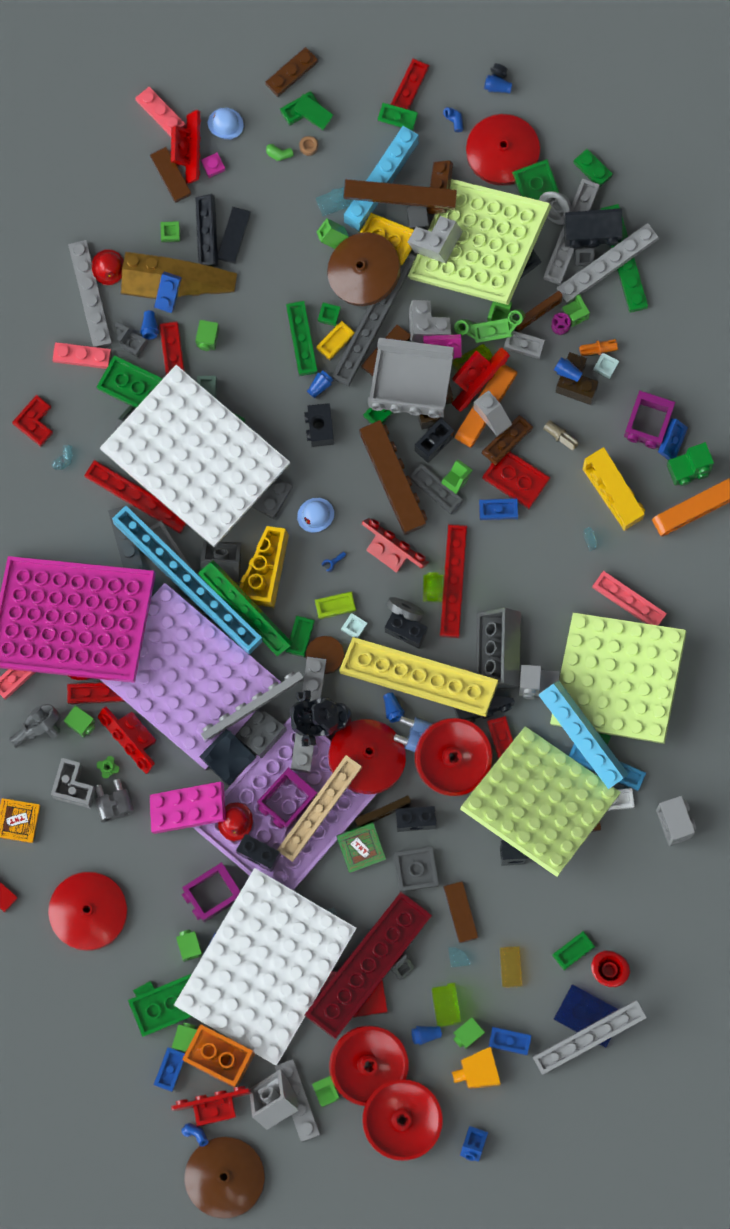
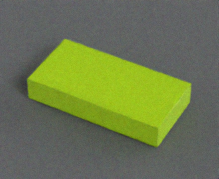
(335, 605)

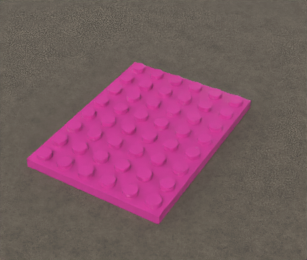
(73, 618)

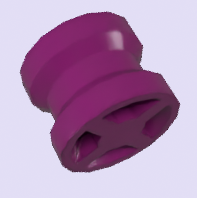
(560, 319)

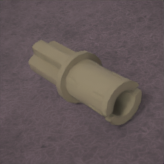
(561, 435)

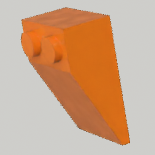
(218, 1056)

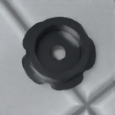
(499, 70)

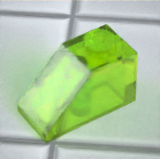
(432, 587)

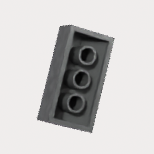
(499, 646)

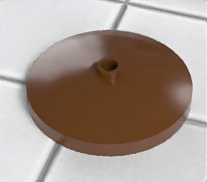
(372, 281)
(243, 1183)

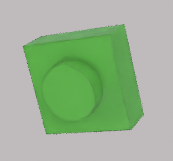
(170, 231)

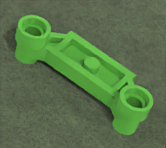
(490, 329)

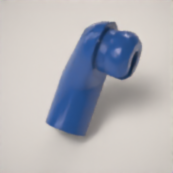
(455, 117)

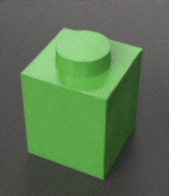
(207, 335)
(80, 721)
(189, 945)
(468, 1033)
(183, 1037)

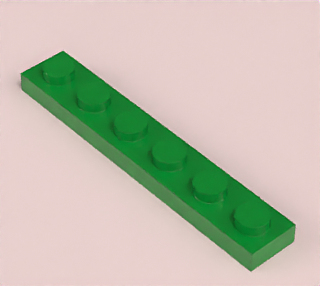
(630, 278)
(244, 607)

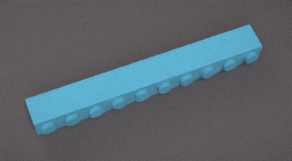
(187, 580)

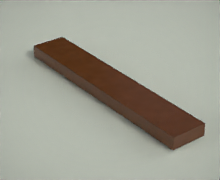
(400, 194)

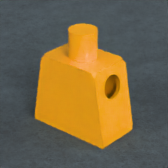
(478, 1070)

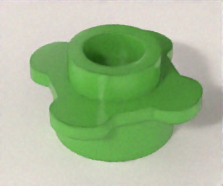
(108, 762)

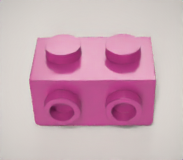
(446, 340)

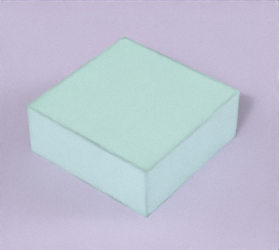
(606, 365)
(354, 626)

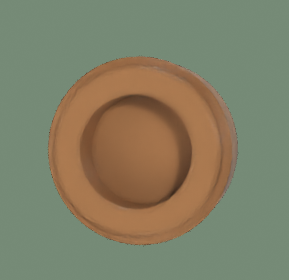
(308, 145)

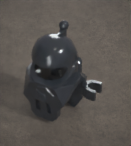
(324, 719)

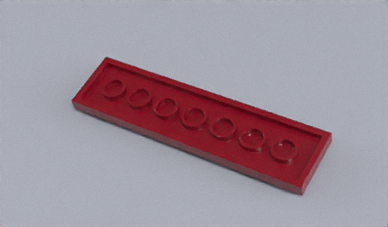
(368, 965)

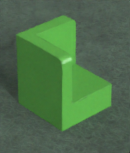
(331, 233)
(499, 311)
(576, 311)
(457, 477)
(325, 1091)

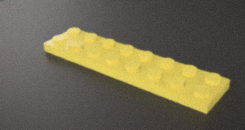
(419, 676)

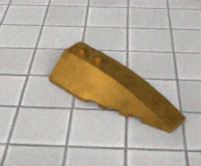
(143, 274)

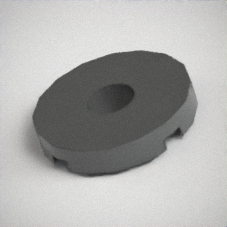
(406, 608)

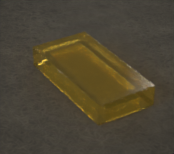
(510, 967)

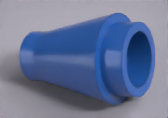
(497, 84)
(149, 326)
(567, 369)
(319, 384)
(393, 708)
(425, 1034)

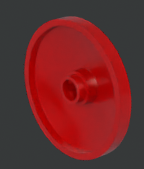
(490, 159)
(470, 760)
(381, 767)
(91, 929)
(366, 1043)
(419, 1109)

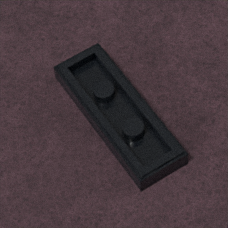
(234, 235)

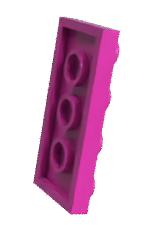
(187, 807)

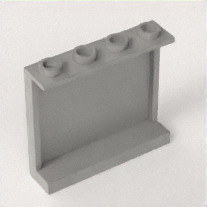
(411, 377)

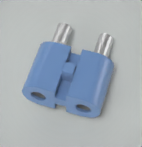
(417, 728)

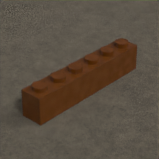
(392, 477)

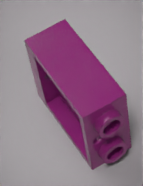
(653, 402)
(300, 784)
(188, 897)

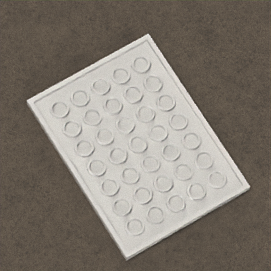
(195, 455)
(265, 966)

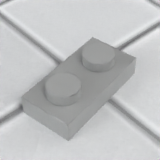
(524, 344)

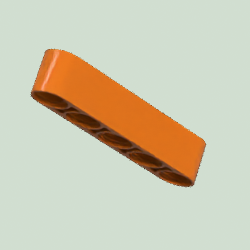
(473, 423)
(693, 508)

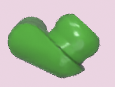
(278, 154)

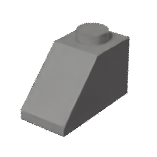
(492, 413)

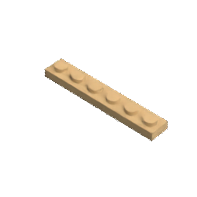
(319, 808)

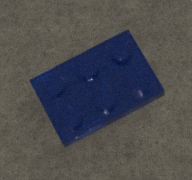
(581, 1010)

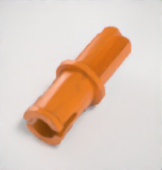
(598, 347)

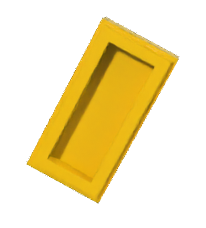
(335, 340)

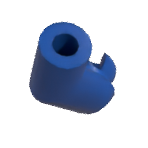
(197, 1132)

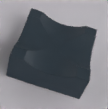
(227, 757)

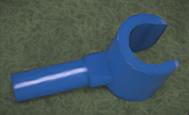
(333, 561)

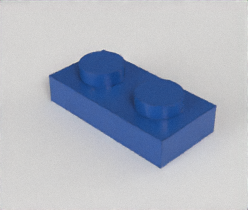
(167, 292)
(673, 439)
(498, 509)
(509, 1041)
(169, 1069)

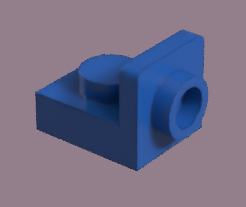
(473, 1144)

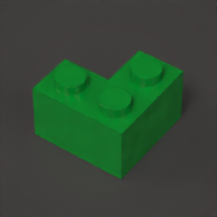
(692, 465)

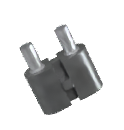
(113, 805)

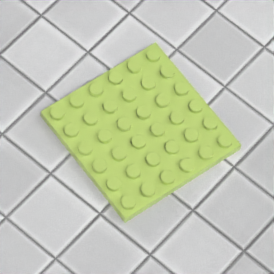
(493, 245)
(622, 675)
(540, 801)

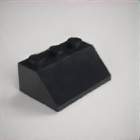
(593, 228)

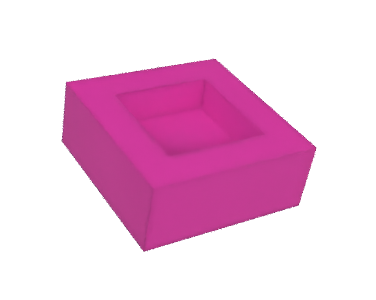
(213, 165)

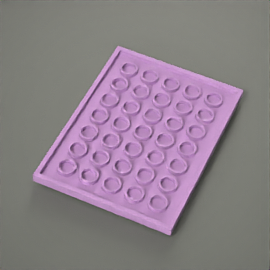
(189, 674)
(257, 780)

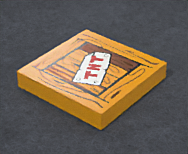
(18, 820)

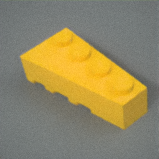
(613, 488)
(265, 567)

